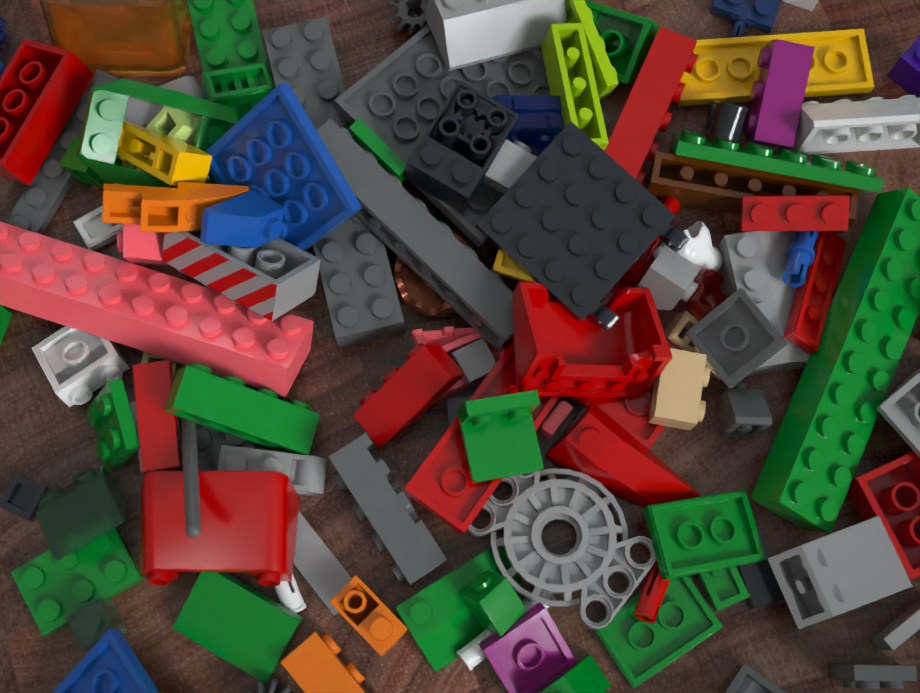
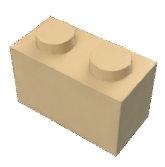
(678, 391)

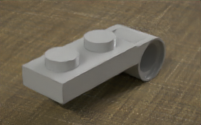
(304, 471)

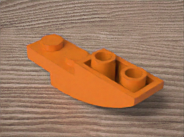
(162, 207)

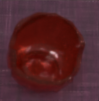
(707, 294)

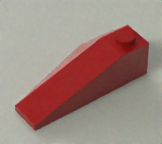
(617, 461)

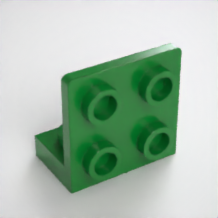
(500, 436)

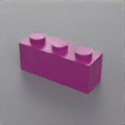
(778, 93)

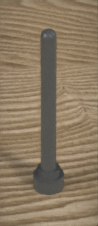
(190, 478)

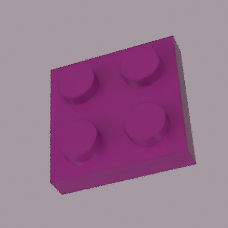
(529, 652)

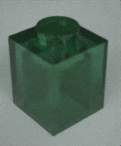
(94, 621)

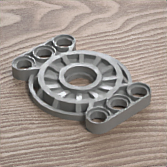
(591, 559)

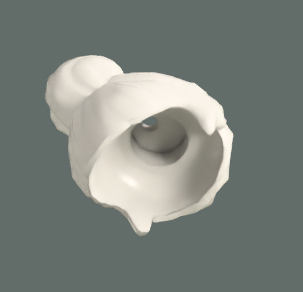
(698, 248)

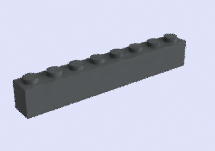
(422, 240)

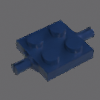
(747, 14)

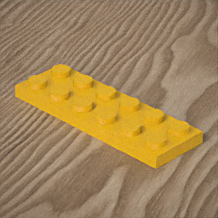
(729, 66)

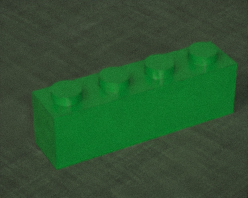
(241, 410)

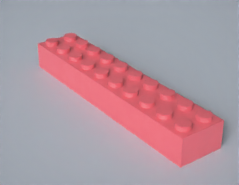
(149, 310)

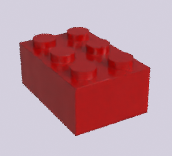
(895, 496)

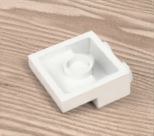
(78, 363)

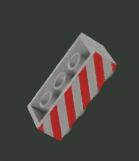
(260, 278)

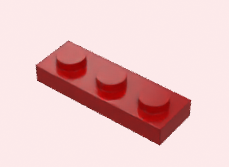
(794, 212)

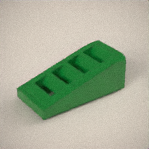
(238, 96)

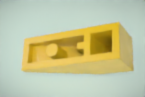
(163, 155)

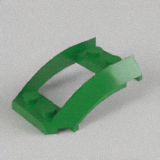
(105, 121)

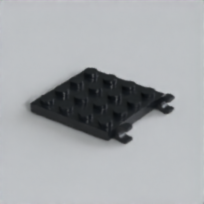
(578, 223)

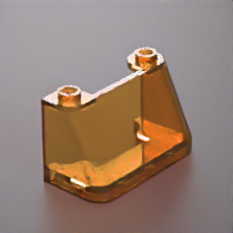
(122, 34)

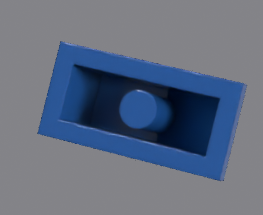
(242, 221)

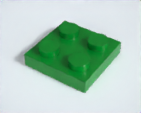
(113, 425)

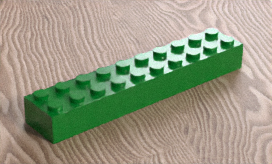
(850, 372)

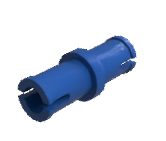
(799, 257)

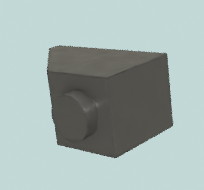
(743, 412)

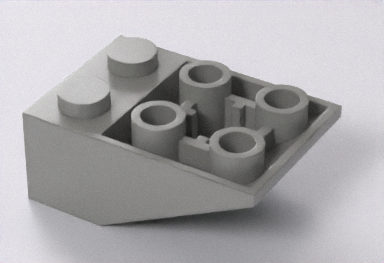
(839, 572)

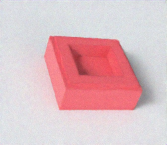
(555, 420)

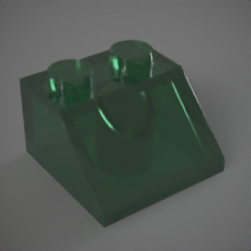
(81, 511)

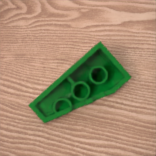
(625, 38)
(440, 615)

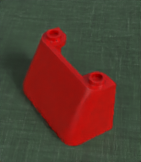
(581, 358)
(245, 526)

